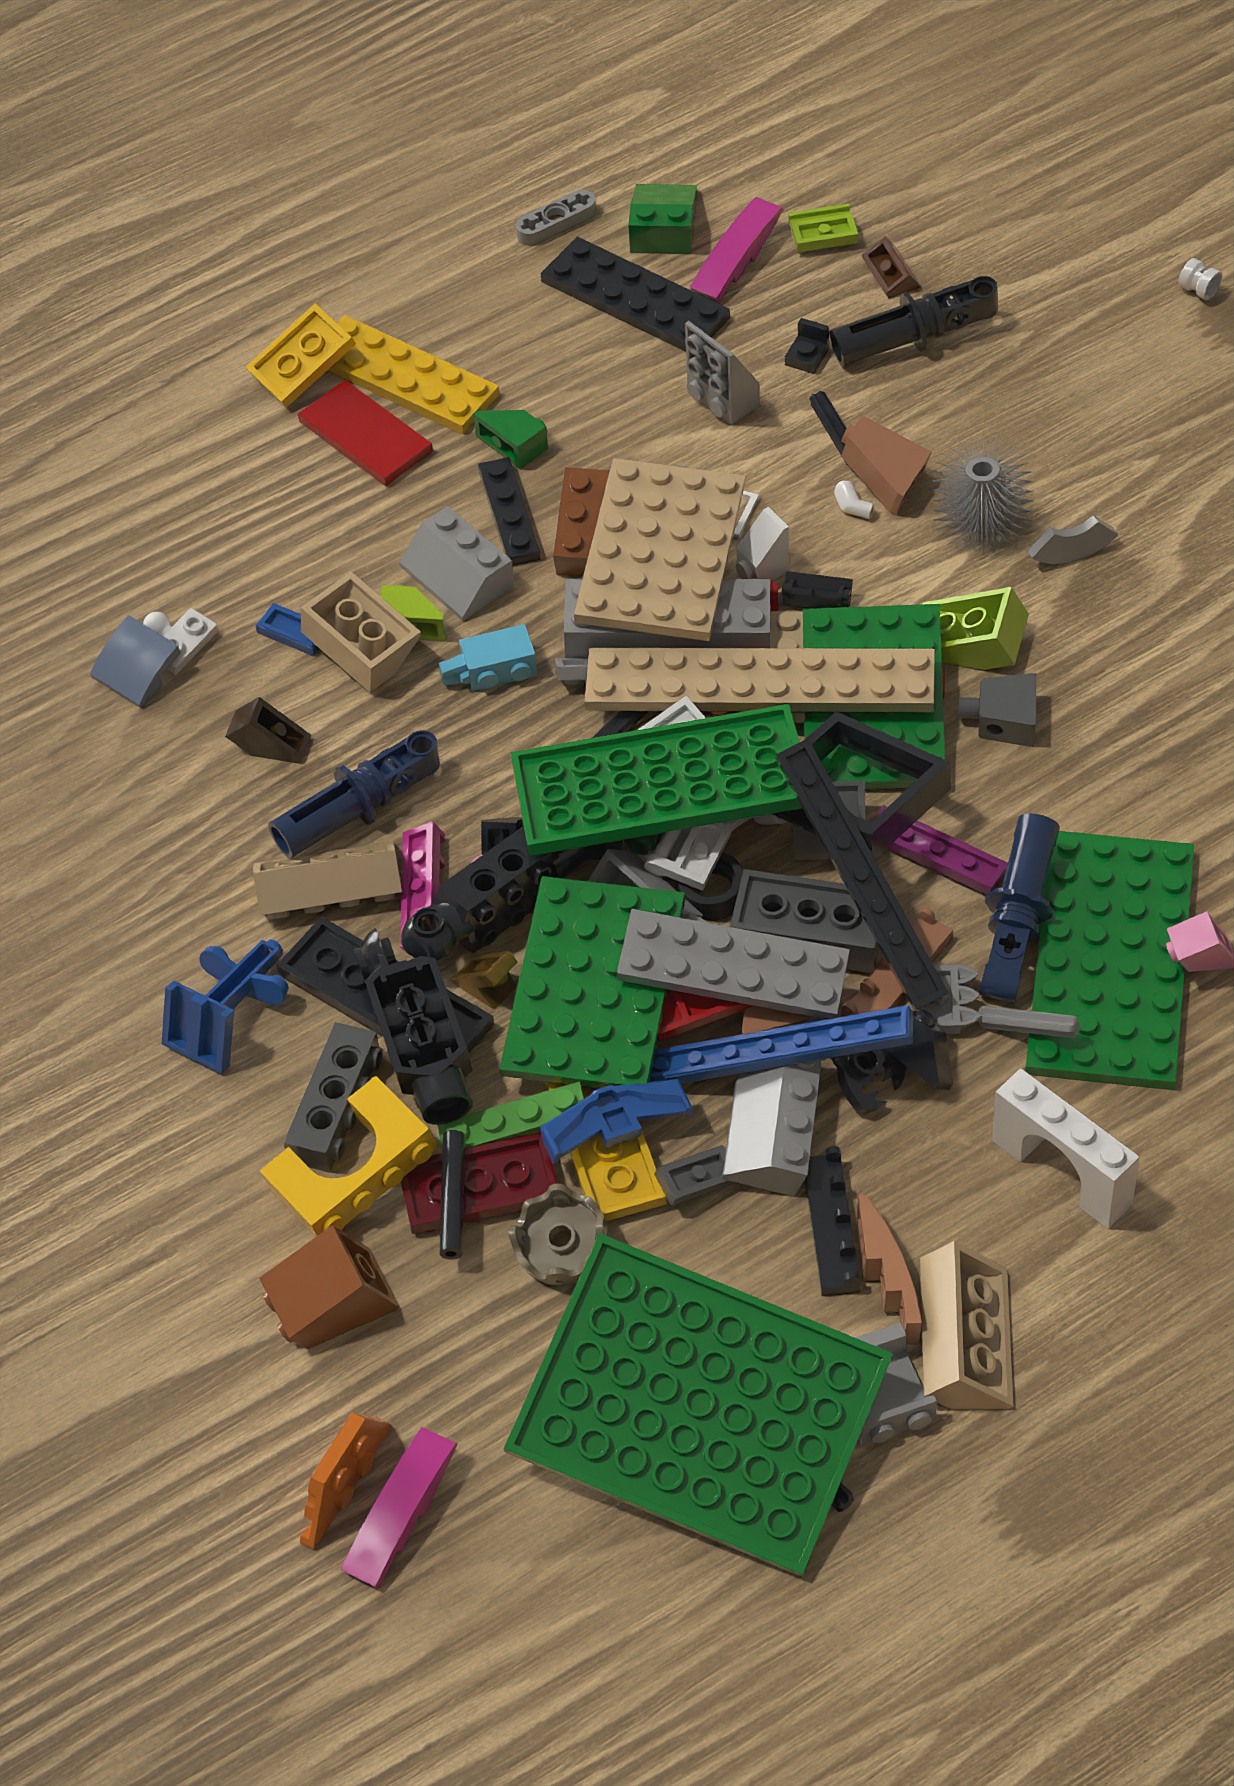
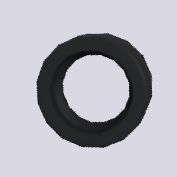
(722, 905)

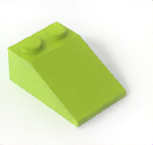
(982, 628)

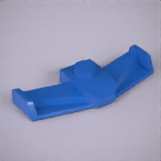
(613, 1115)

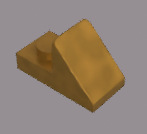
(488, 977)

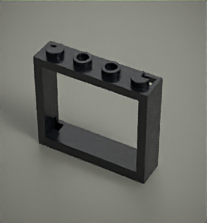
(898, 817)

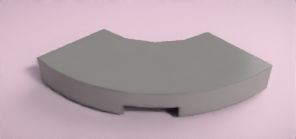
(1072, 544)

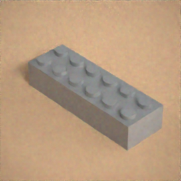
(739, 622)

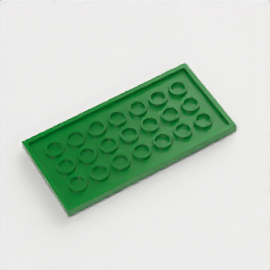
(654, 779)
(1110, 960)

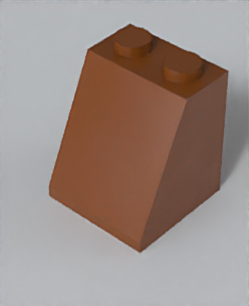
(327, 1289)

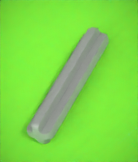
(1028, 1021)

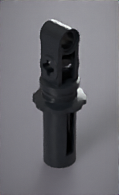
(916, 320)

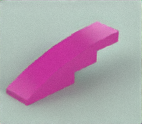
(735, 249)
(399, 1506)

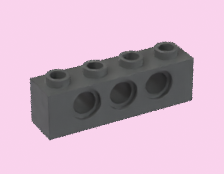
(344, 1048)

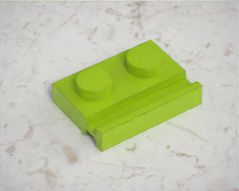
(823, 228)

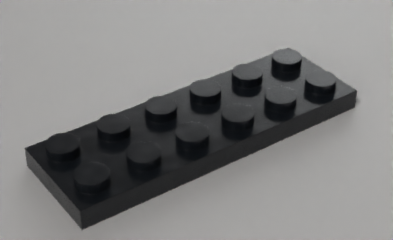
(632, 293)
(329, 969)

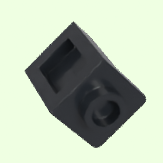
(808, 347)

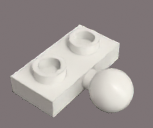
(189, 633)

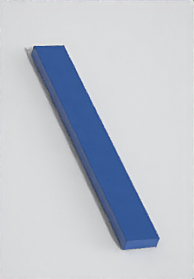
(784, 1046)

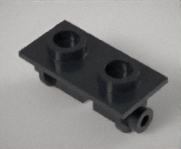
(816, 590)

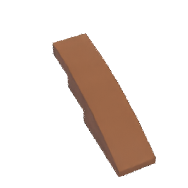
(886, 1263)

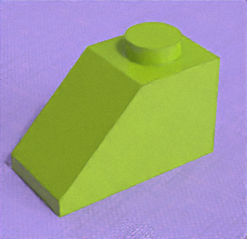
(416, 610)

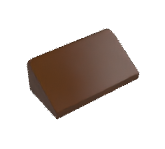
(890, 268)

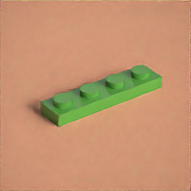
(515, 1117)

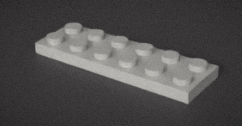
(733, 964)

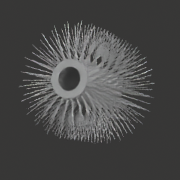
(982, 495)

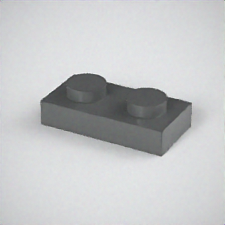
(693, 1175)

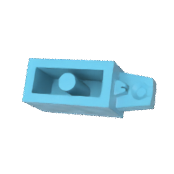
(491, 659)

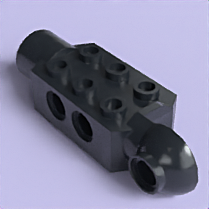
(486, 898)
(418, 1029)

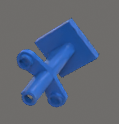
(203, 1024)

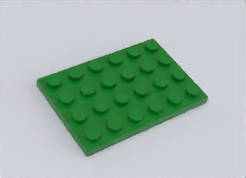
(879, 629)
(568, 1007)

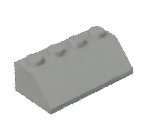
(772, 1127)

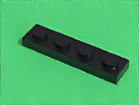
(509, 511)

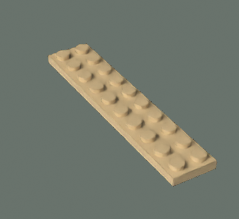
(761, 679)

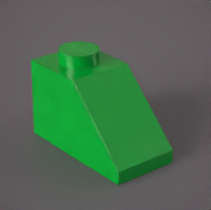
(512, 434)

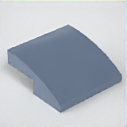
(134, 661)

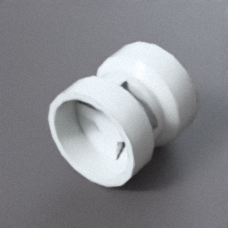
(1199, 278)

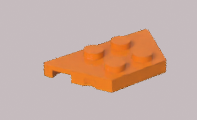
(338, 1472)

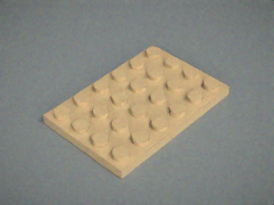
(660, 549)

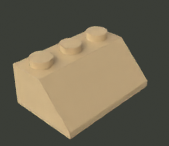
(359, 631)

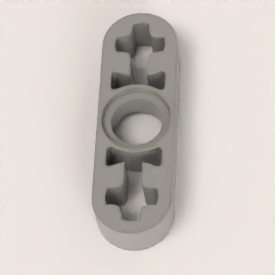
(538, 227)

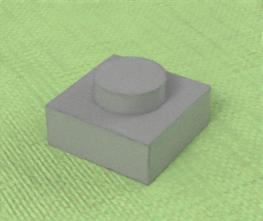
(571, 670)

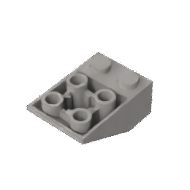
(718, 377)

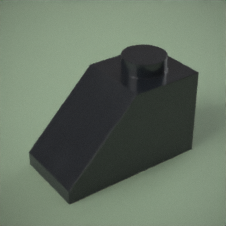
(928, 1053)

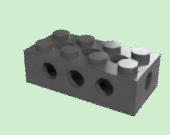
(806, 912)

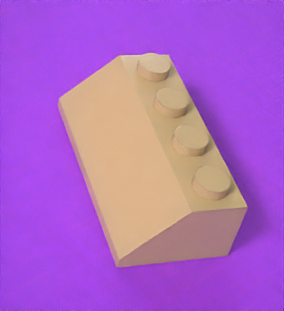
(326, 879)
(965, 1329)

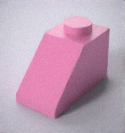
(1200, 944)

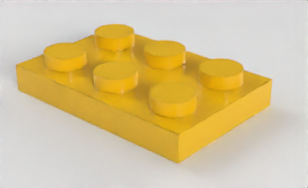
(300, 355)

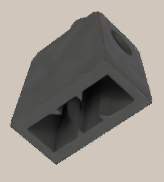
(1004, 709)

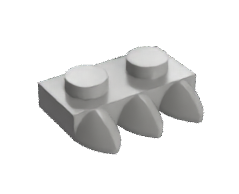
(950, 1009)

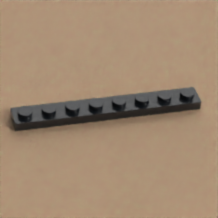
(861, 875)

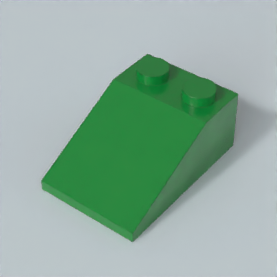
(662, 218)

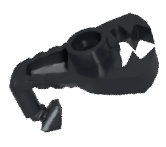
(857, 1071)

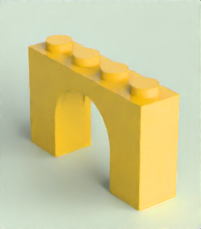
(400, 1146)

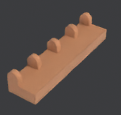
(882, 988)

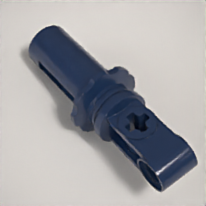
(356, 793)
(1019, 905)

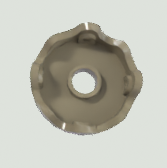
(545, 1217)

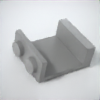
(901, 1397)

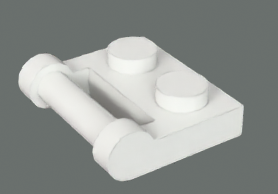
(696, 857)

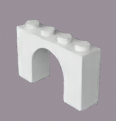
(1031, 1112)

